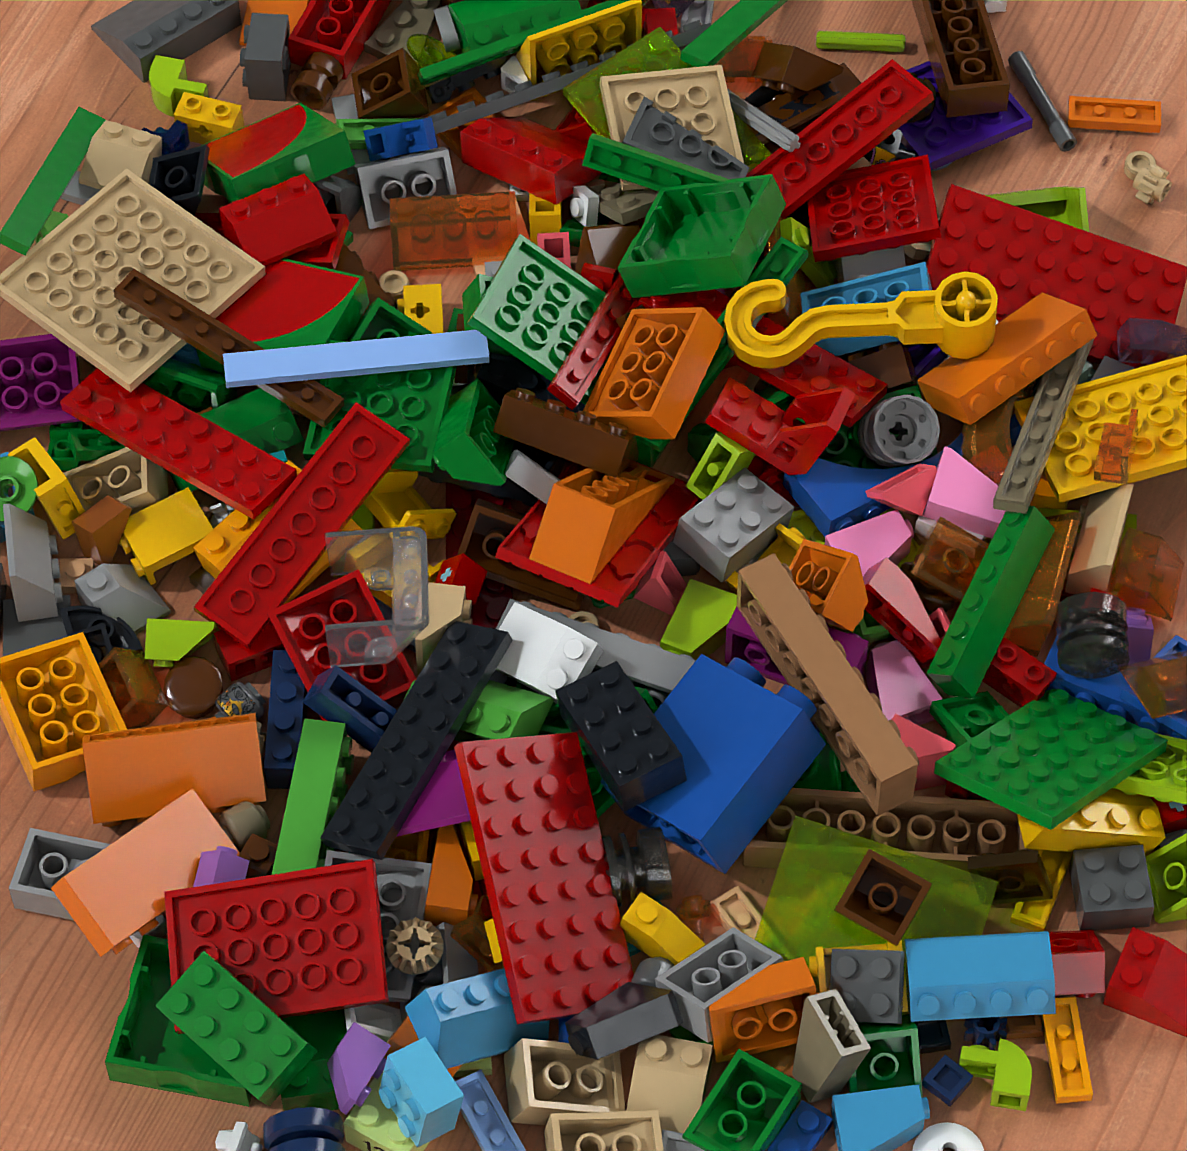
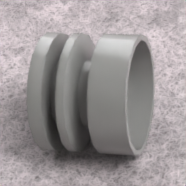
(915, 424)

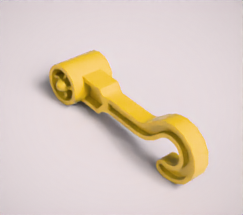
(954, 316)

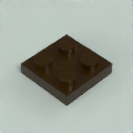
(1018, 873)

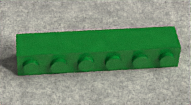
(990, 602)

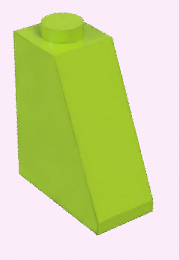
(699, 620)

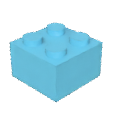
(420, 1092)

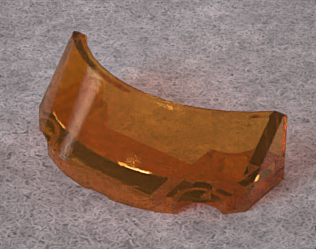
(988, 440)

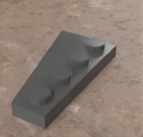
(665, 137)

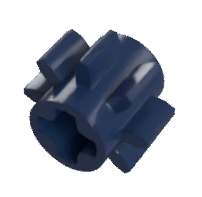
(985, 1031)

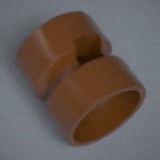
(317, 80)

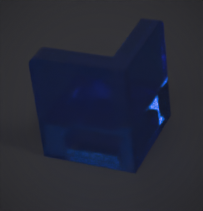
(174, 139)

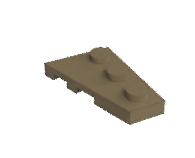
(407, 19)
(619, 204)

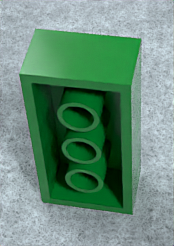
(236, 1028)

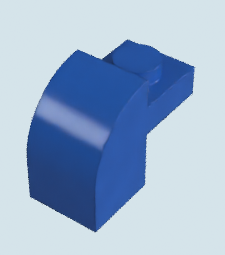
(400, 139)

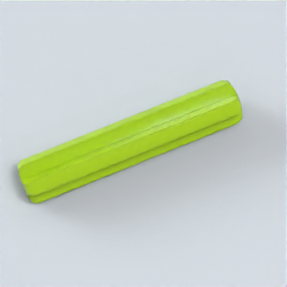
(860, 41)

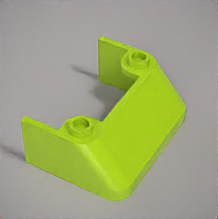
(1058, 203)

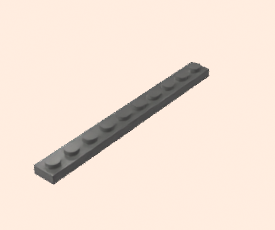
(552, 82)

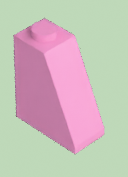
(963, 496)
(875, 539)
(900, 683)

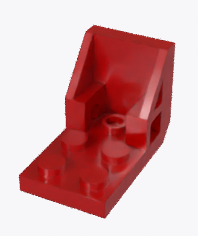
(775, 432)

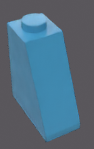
(878, 1118)

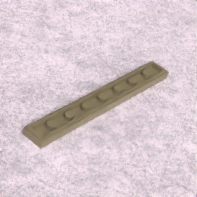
(1039, 433)

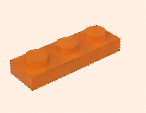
(1114, 114)

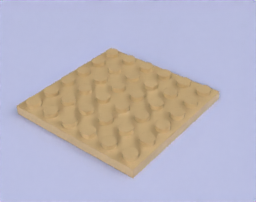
(126, 226)

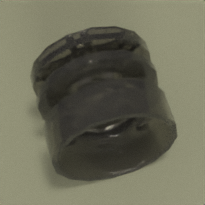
(1092, 635)
(639, 866)

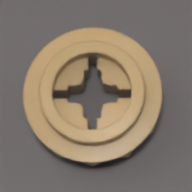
(426, 957)

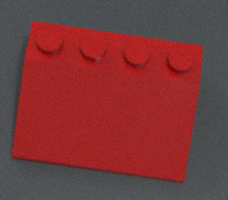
(526, 156)
(303, 635)

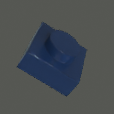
(947, 1080)

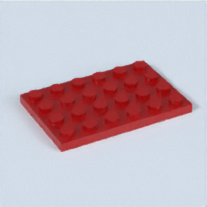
(290, 937)

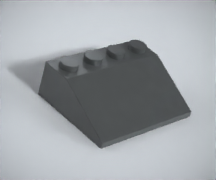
(165, 29)

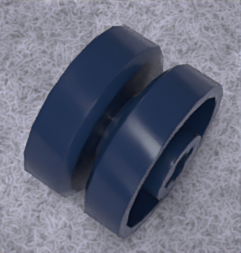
(304, 1130)

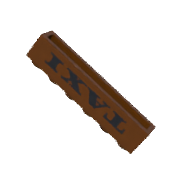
(802, 107)

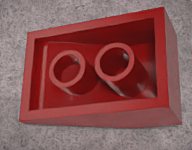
(1150, 982)

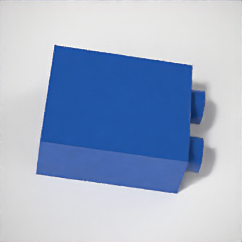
(738, 755)

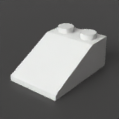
(545, 652)

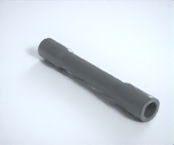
(1027, 76)

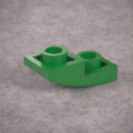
(59, 446)

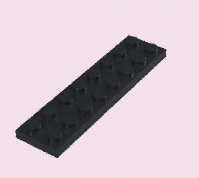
(416, 740)

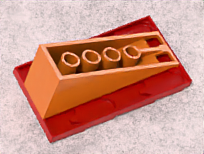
(600, 529)

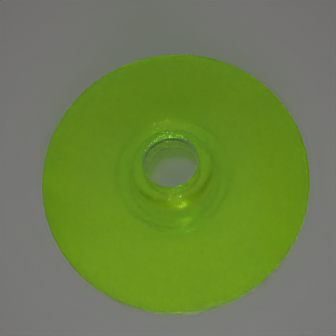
(427, 50)

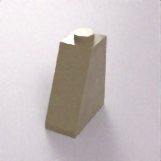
(827, 1046)

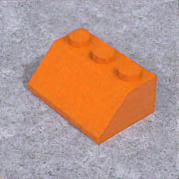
(831, 582)

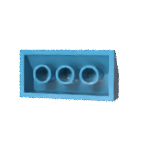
(869, 289)
(979, 976)
(470, 1019)

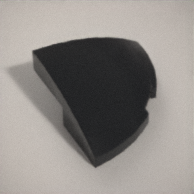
(100, 630)

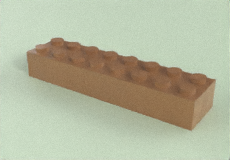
(819, 669)
(925, 826)

